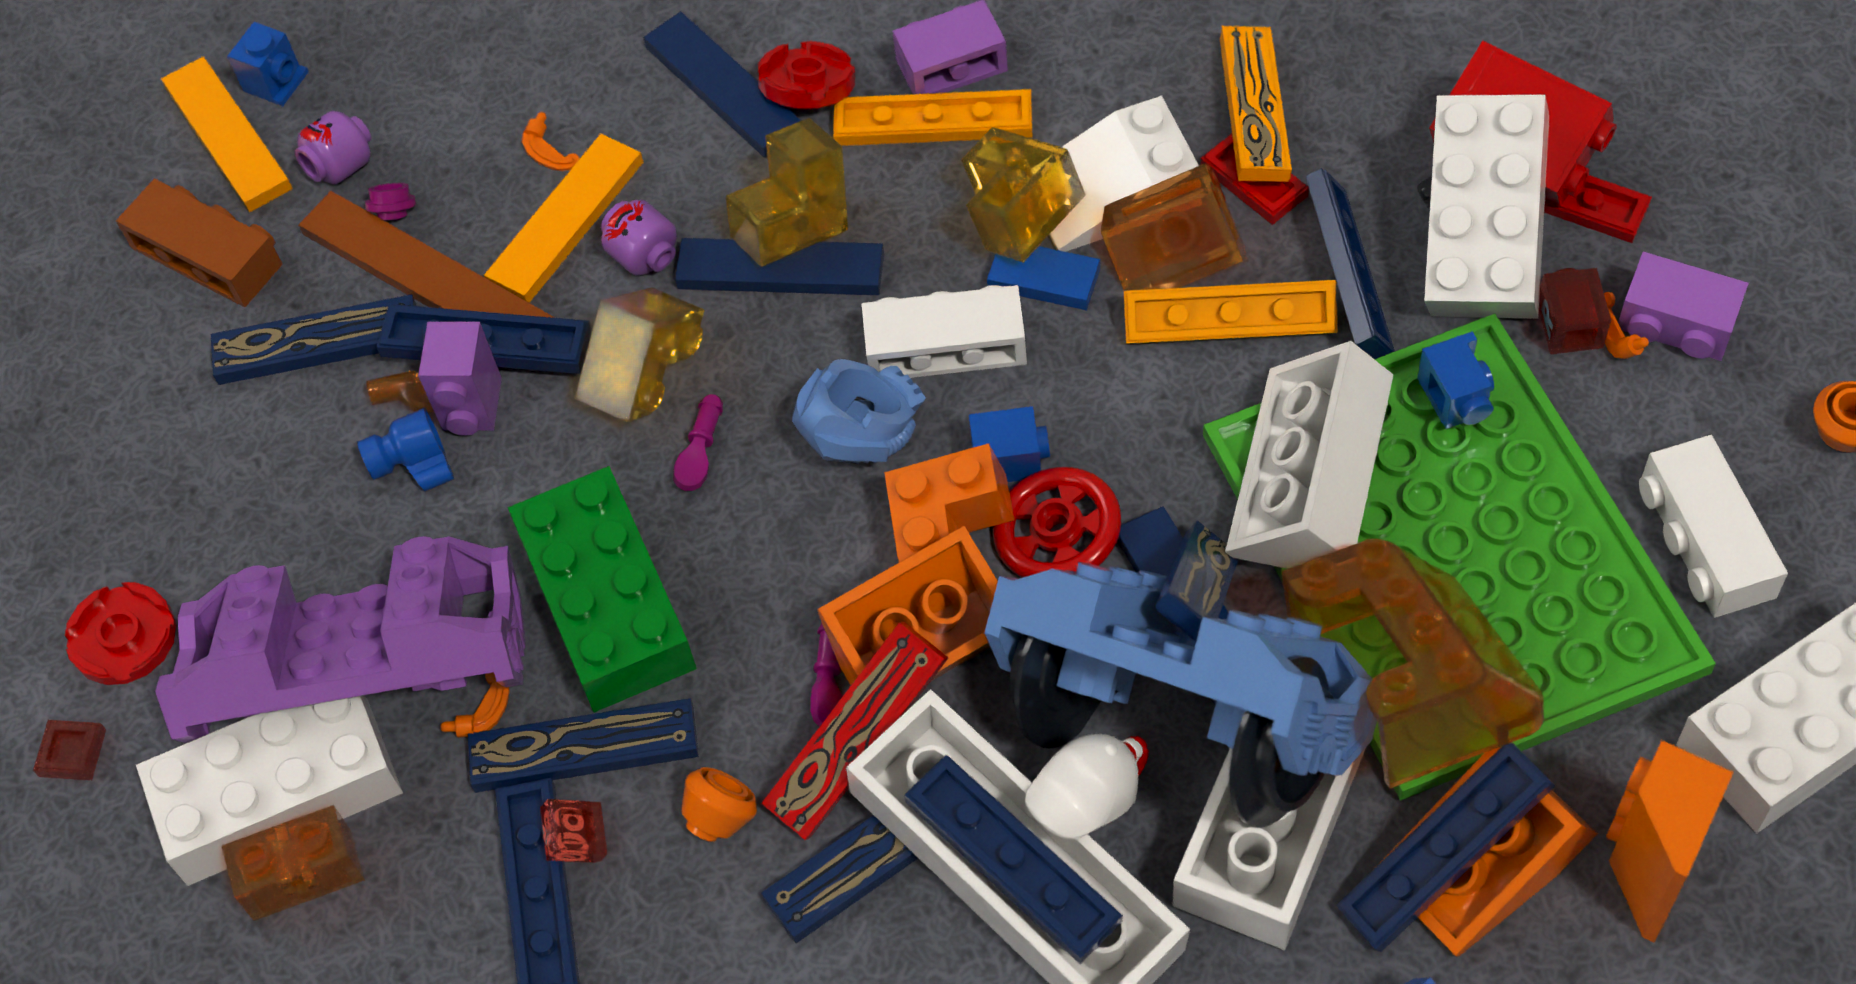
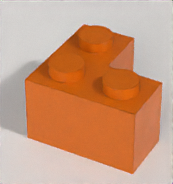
(944, 495)

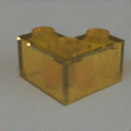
(1019, 191)
(800, 199)
(630, 351)

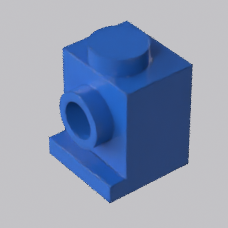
(266, 64)
(1456, 381)

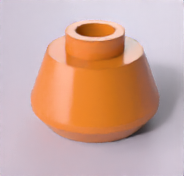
(1836, 415)
(716, 804)

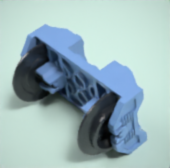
(1281, 690)

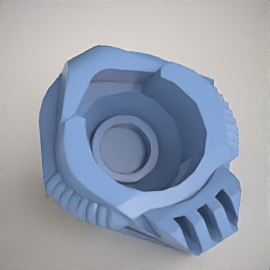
(859, 428)

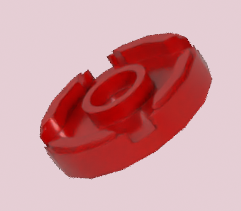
(806, 75)
(129, 646)

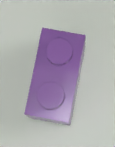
(950, 49)
(1682, 306)
(460, 376)

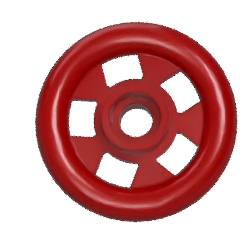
(1073, 485)

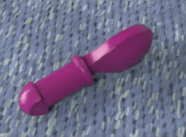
(692, 464)
(825, 691)

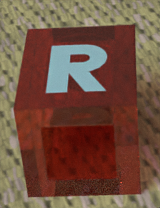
(1573, 310)

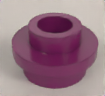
(390, 200)

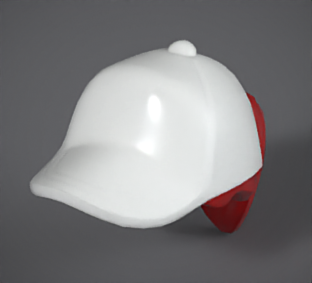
(1087, 784)

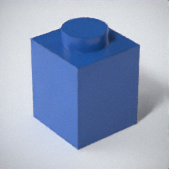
(1013, 439)

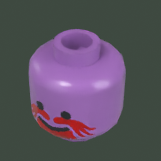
(333, 147)
(638, 237)

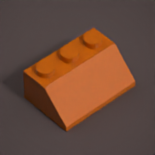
(937, 592)
(1662, 829)

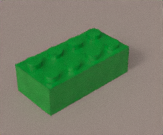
(602, 589)

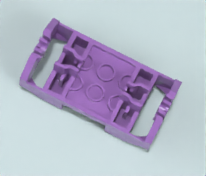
(349, 645)

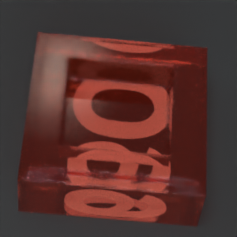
(69, 750)
(573, 831)

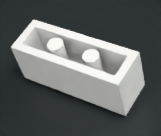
(946, 331)
(1711, 527)

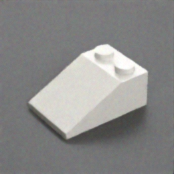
(1118, 159)

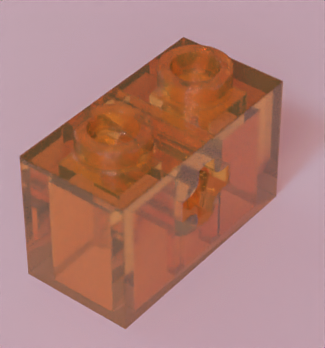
(292, 863)

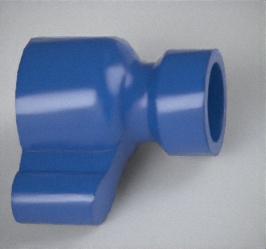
(409, 442)

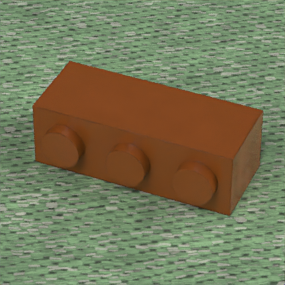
(200, 241)

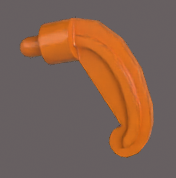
(542, 151)
(1616, 341)
(486, 715)

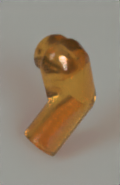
(402, 387)

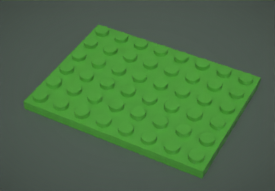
(1525, 536)

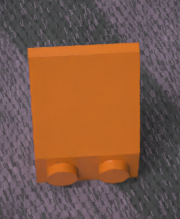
(1508, 872)

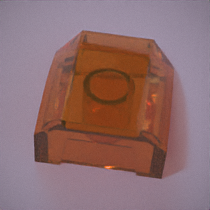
(1172, 233)

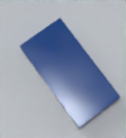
(1049, 276)

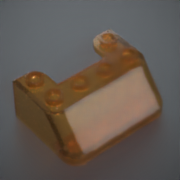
(1460, 680)

